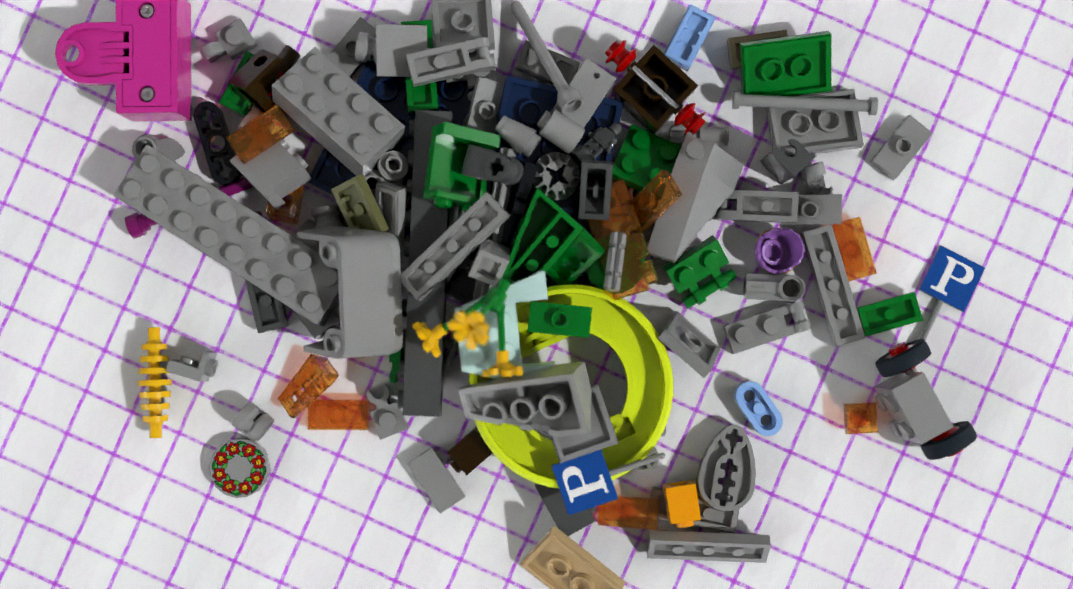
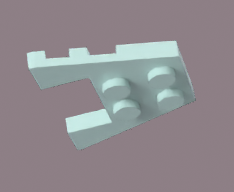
(484, 356)

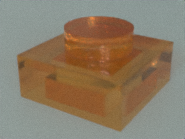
(860, 418)

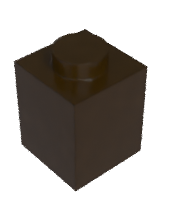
(468, 452)

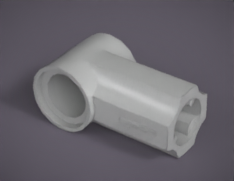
(771, 287)

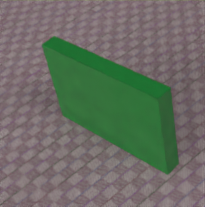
(787, 65)

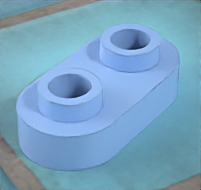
(757, 407)

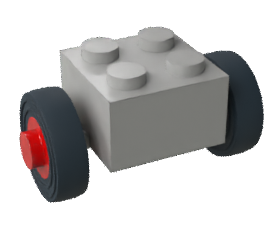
(914, 405)

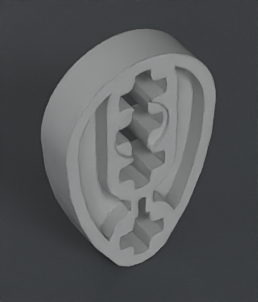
(743, 476)

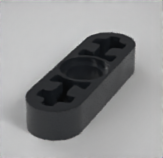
(218, 121)

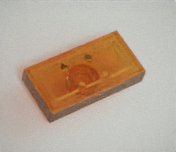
(260, 134)
(655, 199)
(854, 249)
(338, 414)
(630, 513)

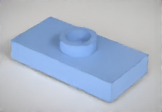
(689, 37)

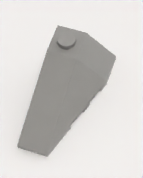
(706, 180)

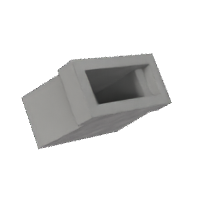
(274, 172)

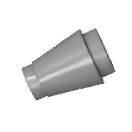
(518, 136)

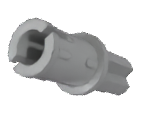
(712, 134)

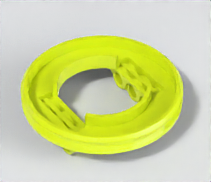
(647, 386)

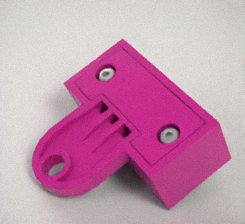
(140, 54)

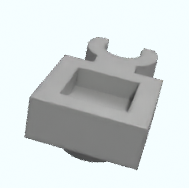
(387, 416)

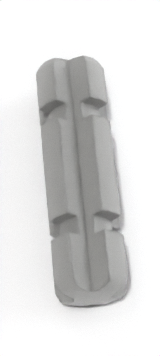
(615, 261)

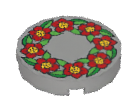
(239, 467)

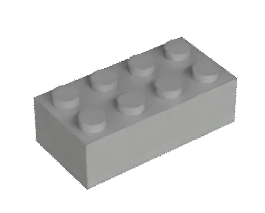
(337, 112)

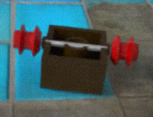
(654, 89)

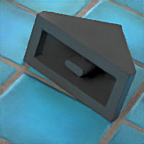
(595, 189)

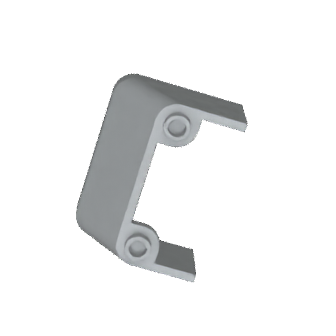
(367, 292)

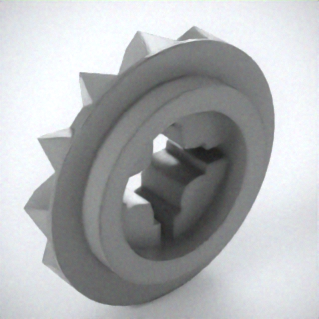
(570, 174)

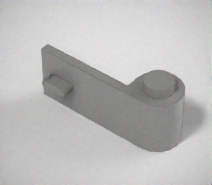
(568, 129)

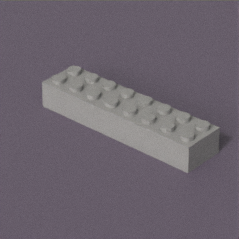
(231, 234)

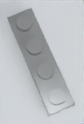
(453, 246)
(832, 285)
(708, 546)

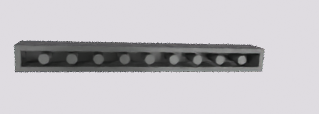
(420, 369)

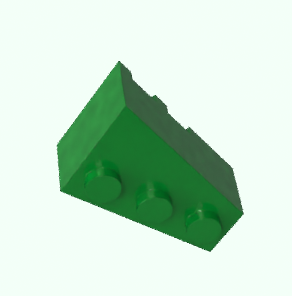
(539, 237)

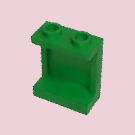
(445, 162)

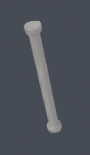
(869, 106)

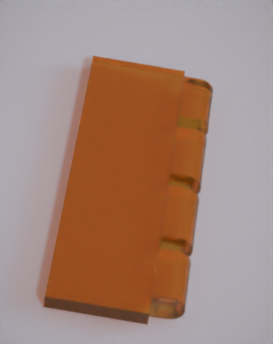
(635, 274)

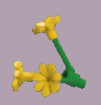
(471, 326)

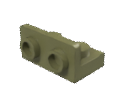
(359, 205)

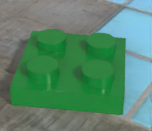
(643, 158)

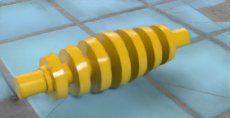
(154, 370)

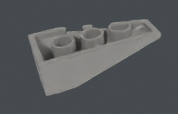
(541, 399)

